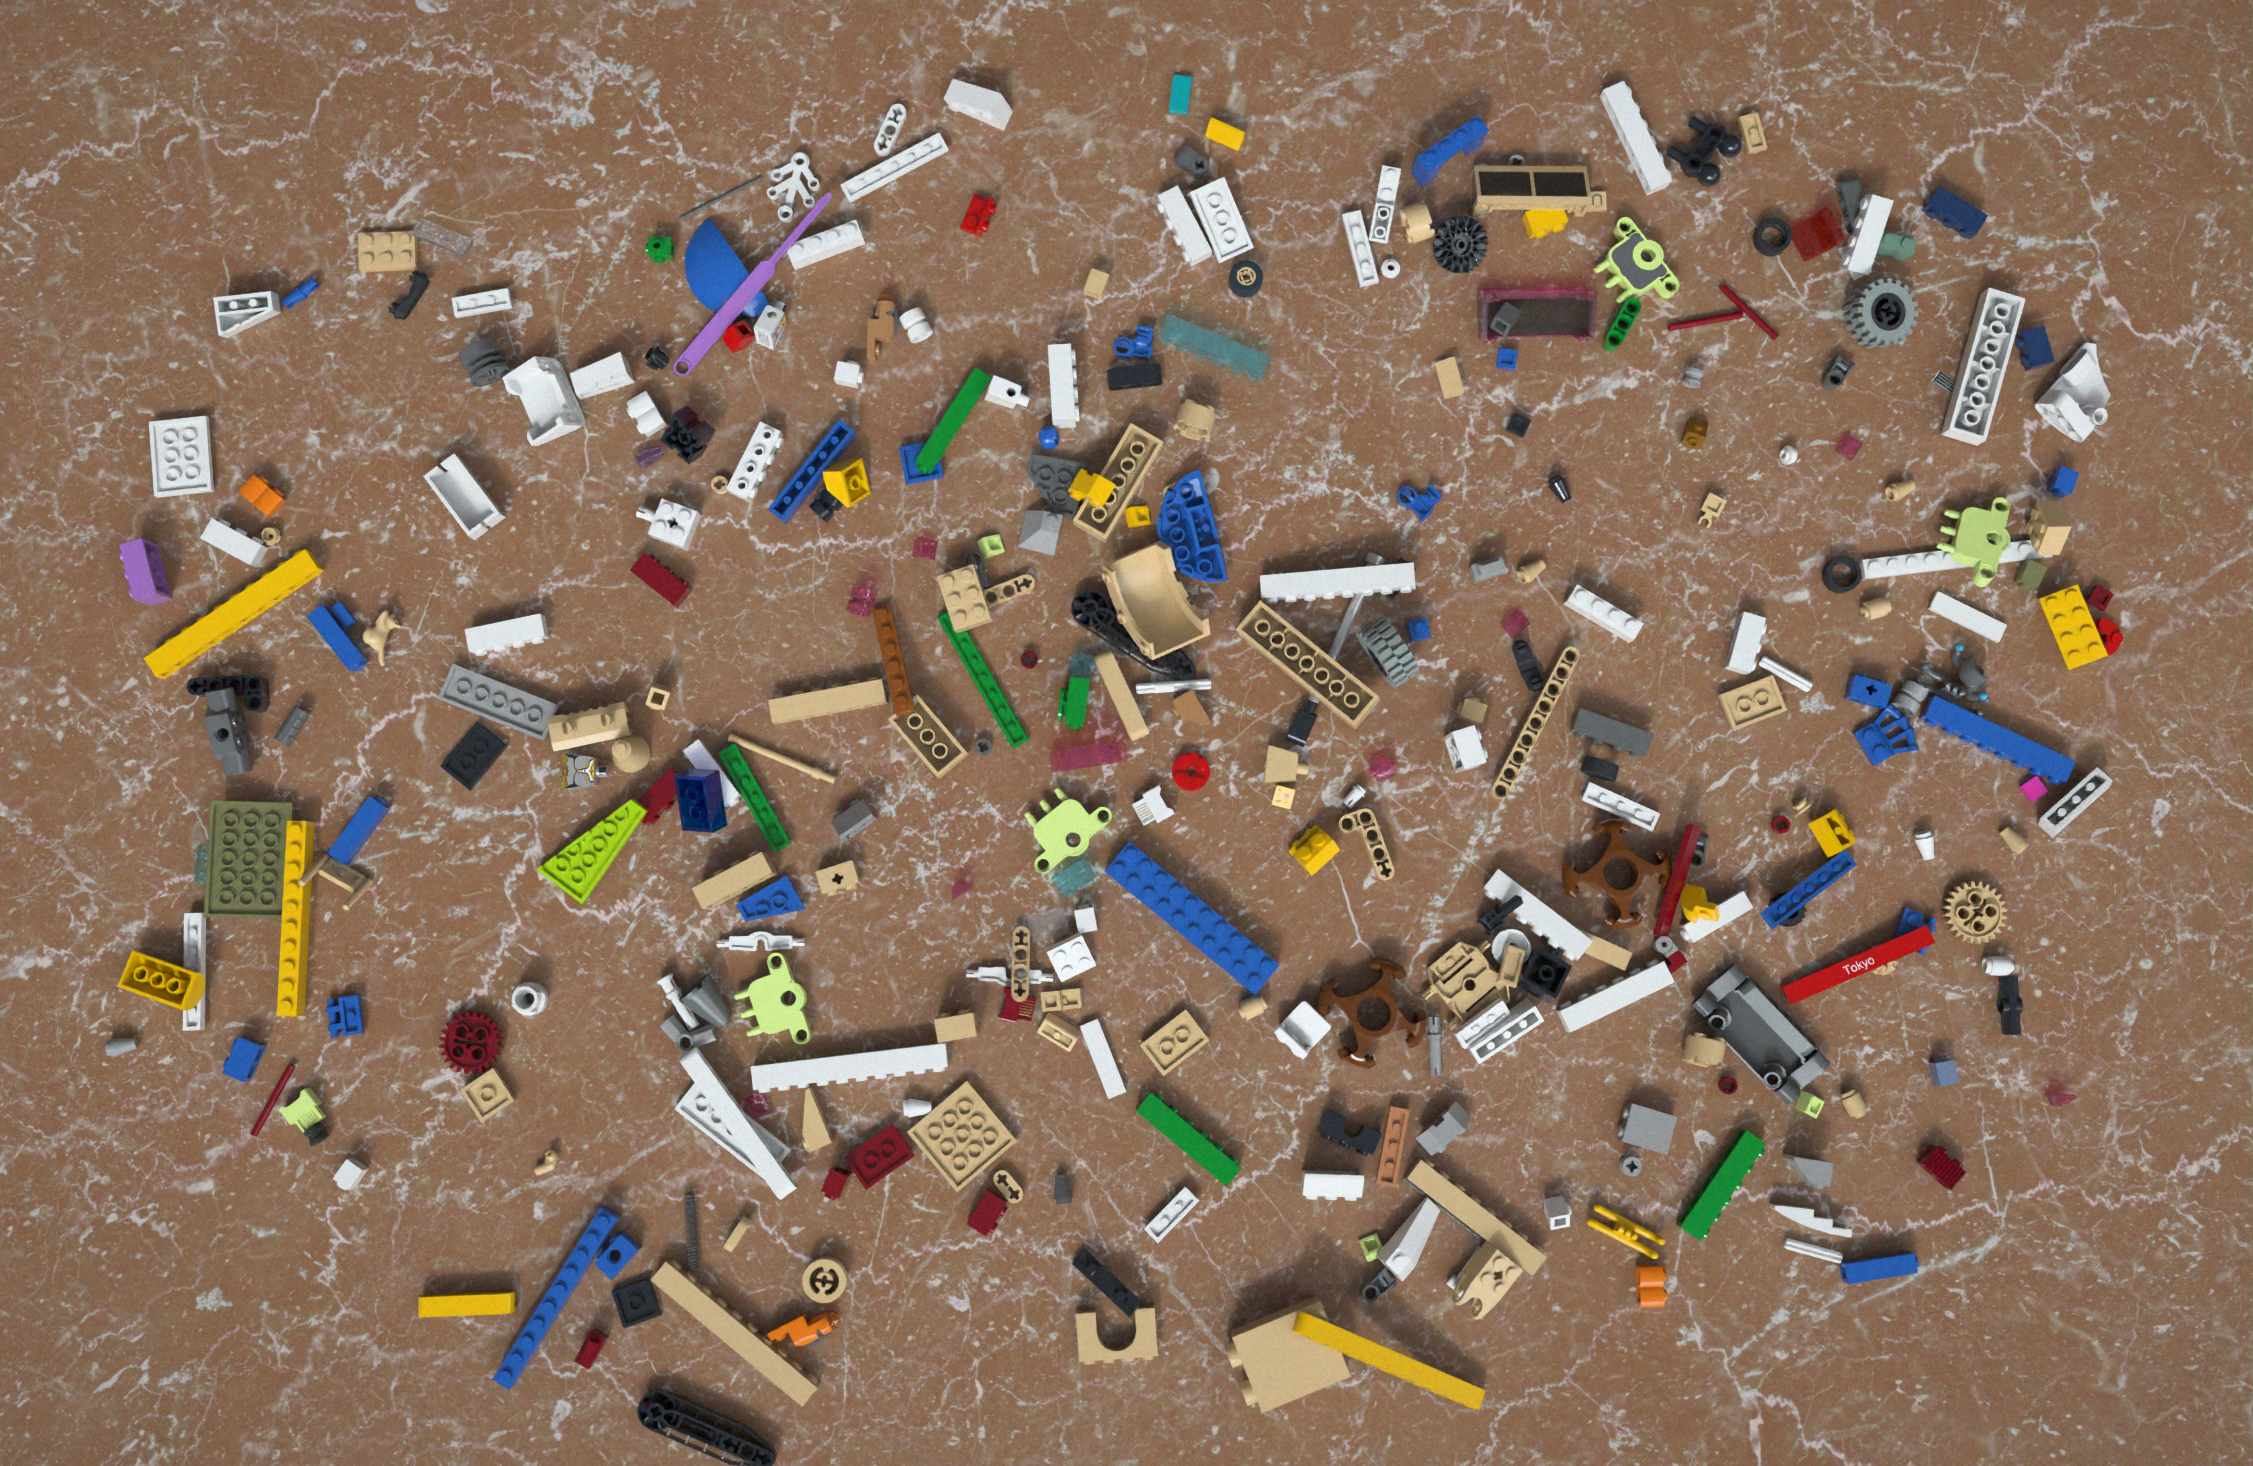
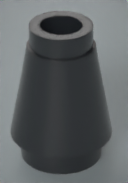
(1560, 488)

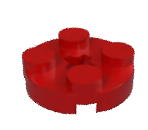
(2111, 633)
(1200, 766)

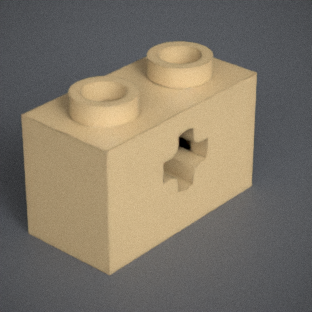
(827, 876)

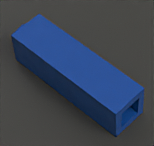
(338, 638)
(359, 829)
(1878, 1267)

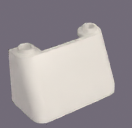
(546, 399)

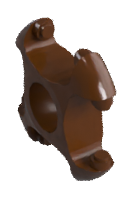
(1594, 873)
(1394, 1022)

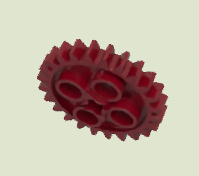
(469, 1059)

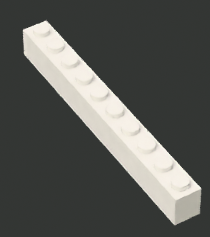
(850, 1066)

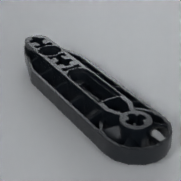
(1083, 620)
(717, 1436)

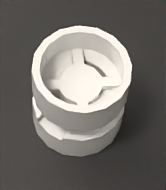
(915, 323)

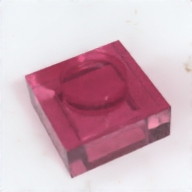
(1848, 447)

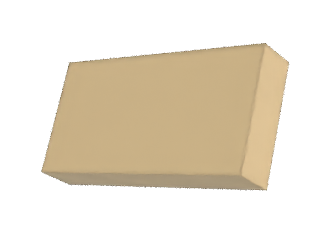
(1510, 966)

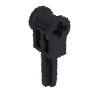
(1498, 915)

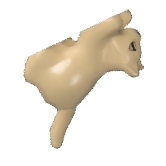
(377, 635)

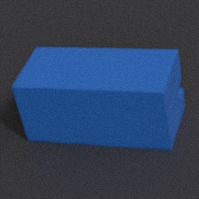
(344, 615)

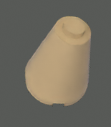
(631, 753)

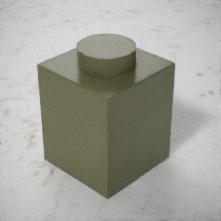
(2030, 575)

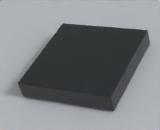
(636, 1302)

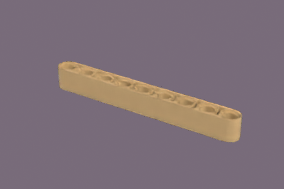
(1542, 717)

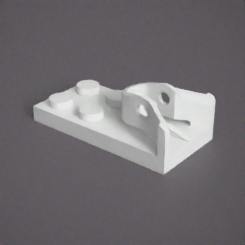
(1221, 220)

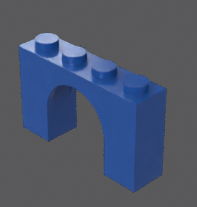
(1465, 138)

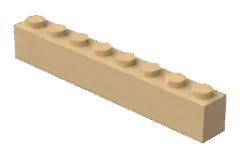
(1476, 1217)

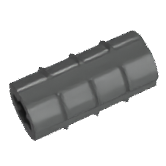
(292, 725)

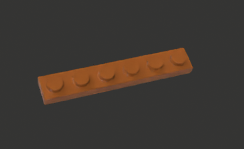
(893, 660)

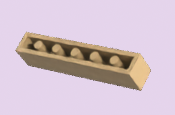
(827, 701)

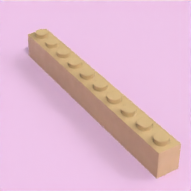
(735, 1331)

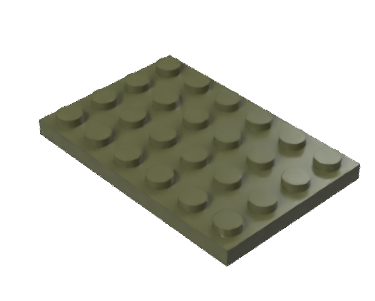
(246, 859)

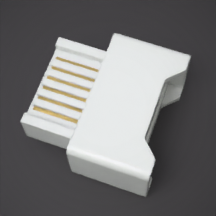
(1152, 807)

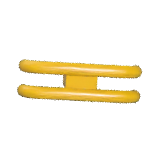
(1625, 1231)

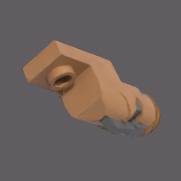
(883, 326)

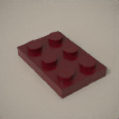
(879, 1156)

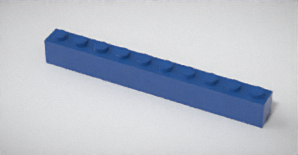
(557, 1297)

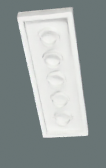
(700, 1112)

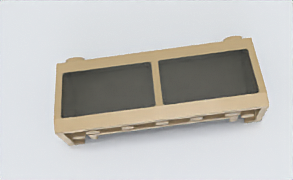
(1530, 188)

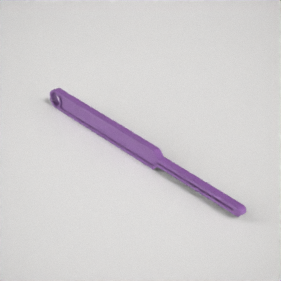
(743, 296)

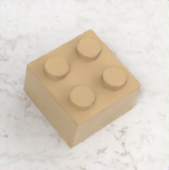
(2048, 527)
(956, 1026)

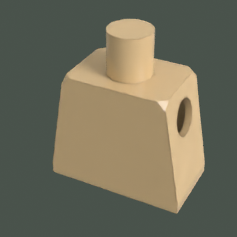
(1282, 766)

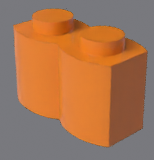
(262, 495)
(1650, 1285)

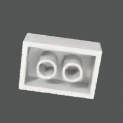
(1465, 749)

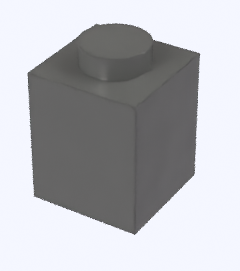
(1505, 319)

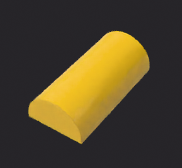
(162, 981)

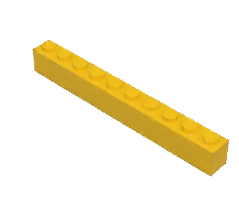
(233, 614)
(295, 919)

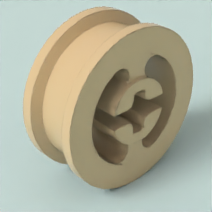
(822, 1295)

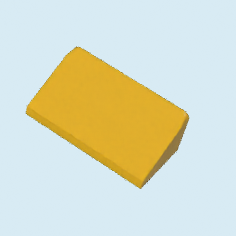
(1225, 134)

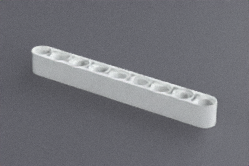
(738, 1123)

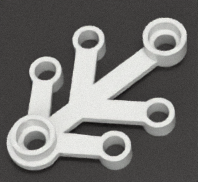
(794, 184)

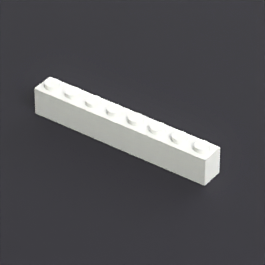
(1337, 582)

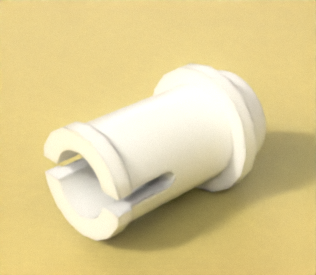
(1354, 796)

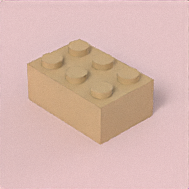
(965, 598)

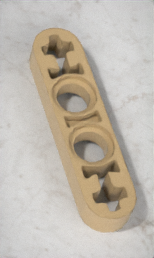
(1001, 597)
(1020, 963)

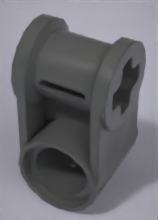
(1189, 161)
(1838, 370)
(1700, 851)
(1379, 1285)

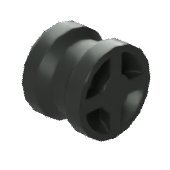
(316, 1134)

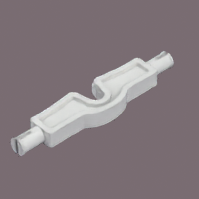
(750, 942)
(998, 974)

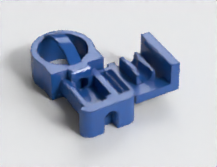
(1140, 348)
(1420, 506)

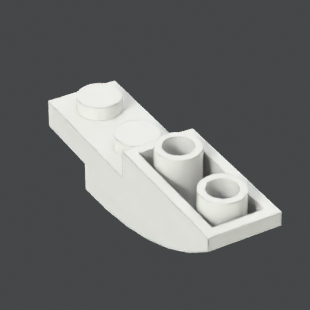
(1384, 204)

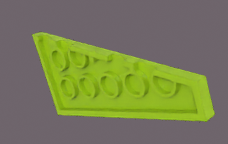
(588, 858)

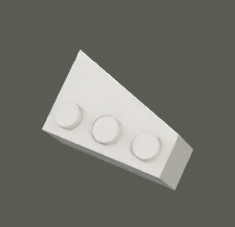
(978, 103)
(243, 311)
(602, 376)

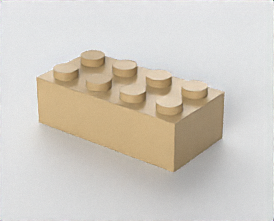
(929, 738)
(735, 880)

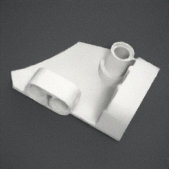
(2077, 397)

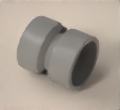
(1911, 695)

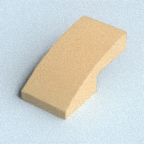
(1062, 999)

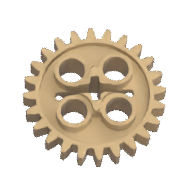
(1987, 924)

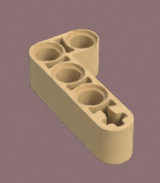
(1370, 846)

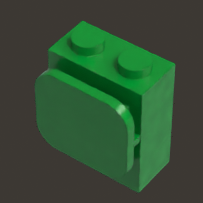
(1074, 703)

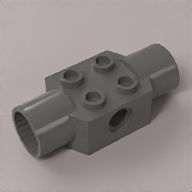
(227, 731)

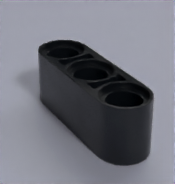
(1134, 377)

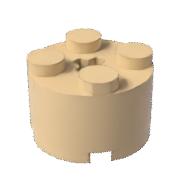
(1417, 222)
(1195, 420)
(1704, 1051)

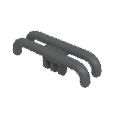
(1948, 689)

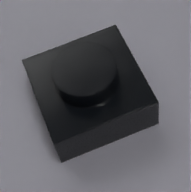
(1518, 425)

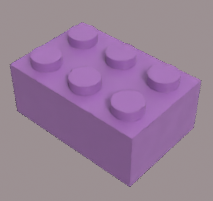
(145, 571)

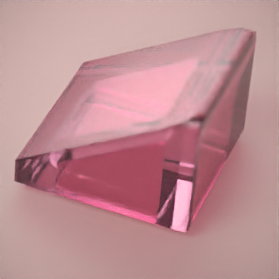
(924, 548)
(1514, 623)
(959, 890)
(2059, 1099)
(757, 1105)

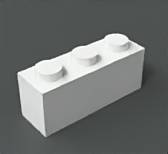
(234, 542)
(1745, 643)

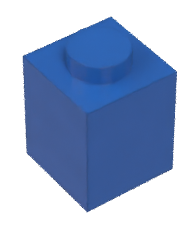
(2062, 482)
(1417, 630)

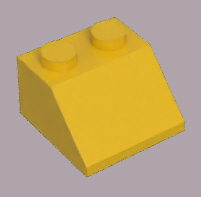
(847, 481)

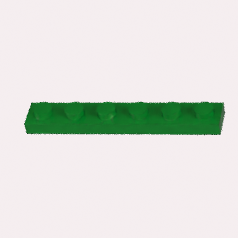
(754, 798)

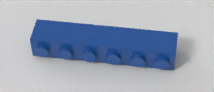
(811, 472)

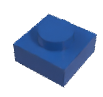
(1506, 359)

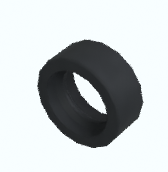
(1781, 226)
(1854, 567)
(1599, 768)

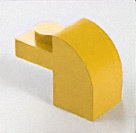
(1696, 906)

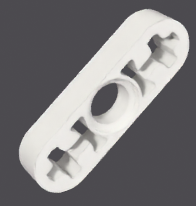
(889, 121)

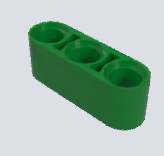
(1627, 318)

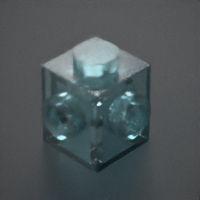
(1081, 665)

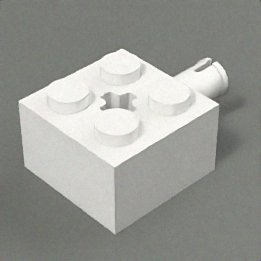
(664, 517)

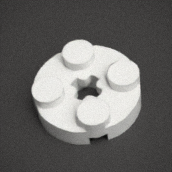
(1506, 937)

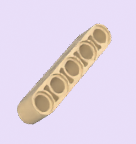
(1121, 695)

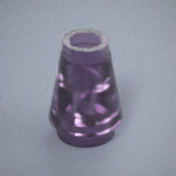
(648, 457)

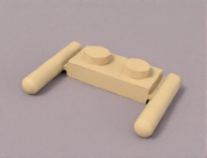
(341, 875)

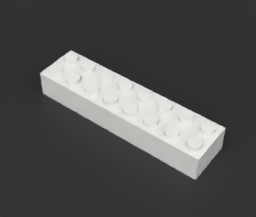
(1983, 366)

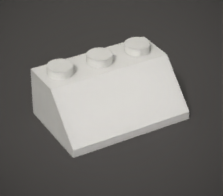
(1332, 1184)

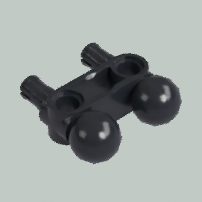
(1706, 173)

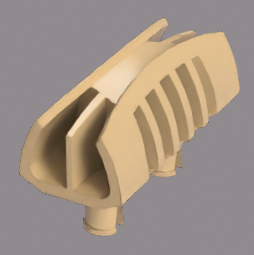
(589, 726)

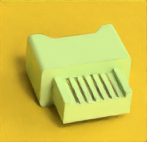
(304, 1110)

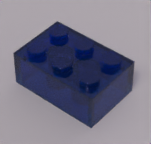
(700, 800)

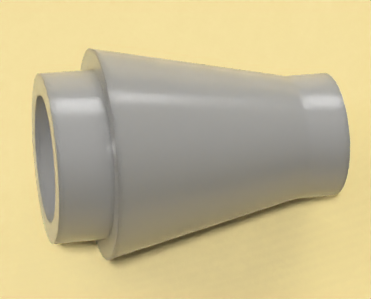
(118, 1046)

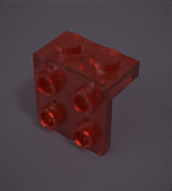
(1817, 234)

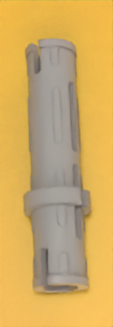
(1434, 1045)

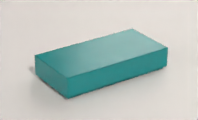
(1180, 94)

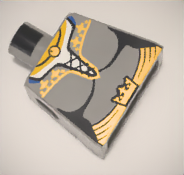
(581, 771)

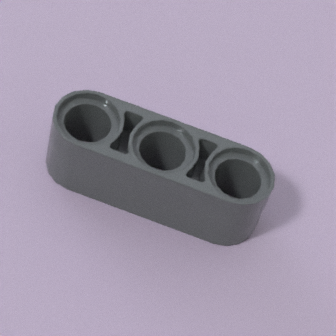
(1849, 198)

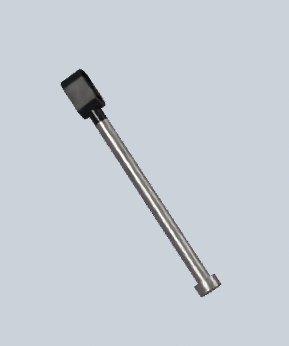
(1305, 716)

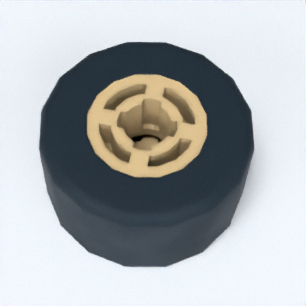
(1249, 284)

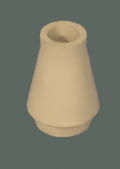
(1898, 490)
(1529, 572)
(2014, 840)

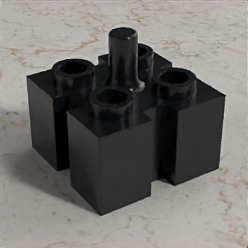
(687, 434)

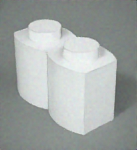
(646, 414)

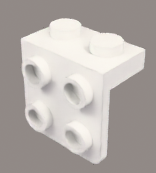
(1302, 1029)

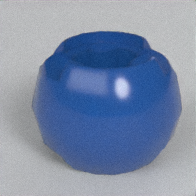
(1048, 437)

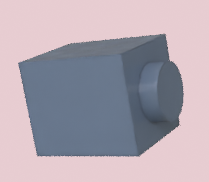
(1943, 1071)

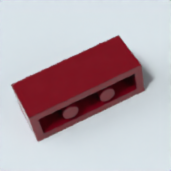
(661, 579)
(659, 797)

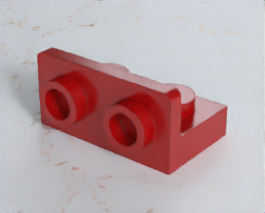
(978, 214)

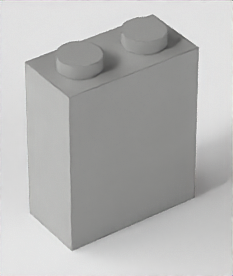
(1646, 1128)

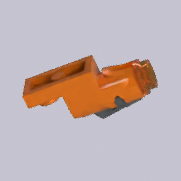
(807, 1331)

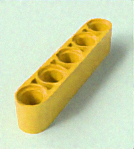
(466, 1304)

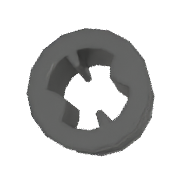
(977, 748)

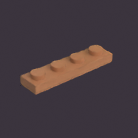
(1392, 1146)

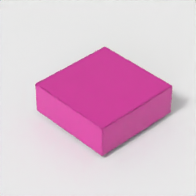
(2033, 788)

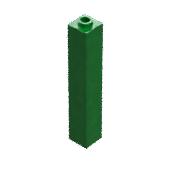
(952, 421)

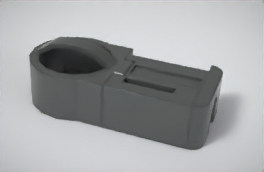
(980, 569)

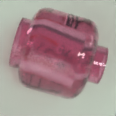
(1382, 768)

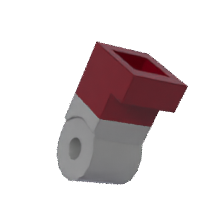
(1669, 952)

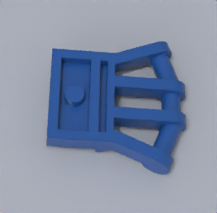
(1875, 742)

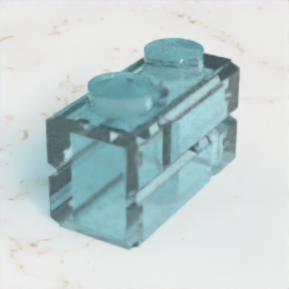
(1073, 878)

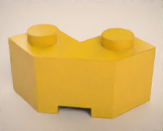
(1094, 488)

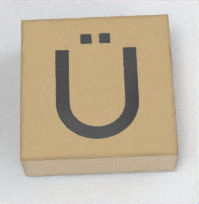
(1598, 202)

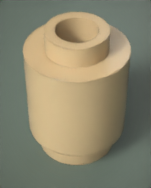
(1875, 608)
(1252, 1007)
(1853, 1103)

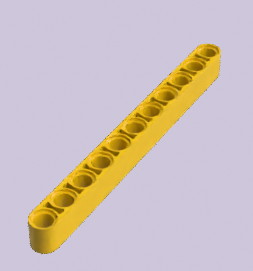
(1388, 1360)

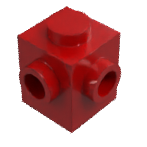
(738, 336)

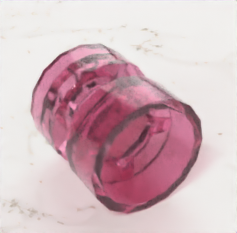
(861, 601)

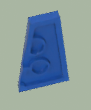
(771, 901)

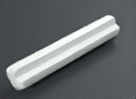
(1785, 673)
(1813, 1250)

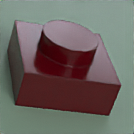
(2099, 597)

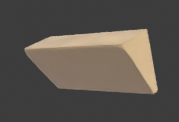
(1449, 378)
(1059, 1032)

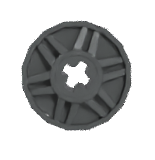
(483, 362)

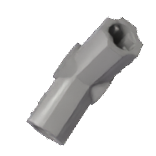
(677, 1032)

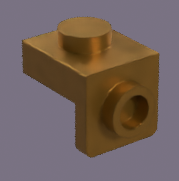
(1695, 433)

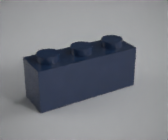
(1954, 213)

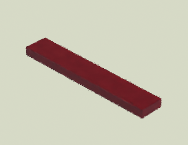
(1677, 879)

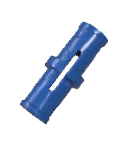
(300, 293)

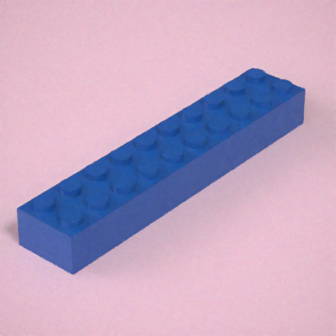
(1192, 918)

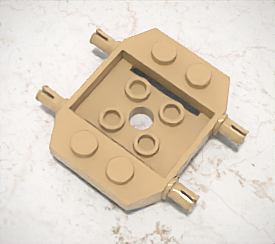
(1454, 991)

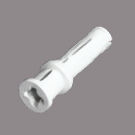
(674, 993)

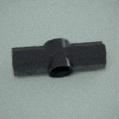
(2009, 1005)

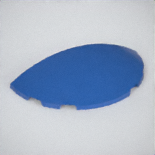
(716, 271)
(1191, 530)

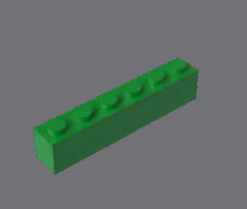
(1187, 1138)
(1721, 1184)

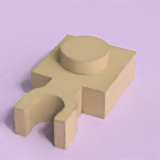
(1712, 506)

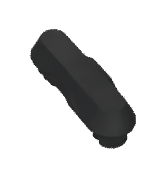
(419, 285)
(1527, 666)

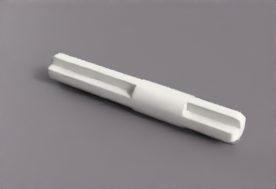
(1171, 686)

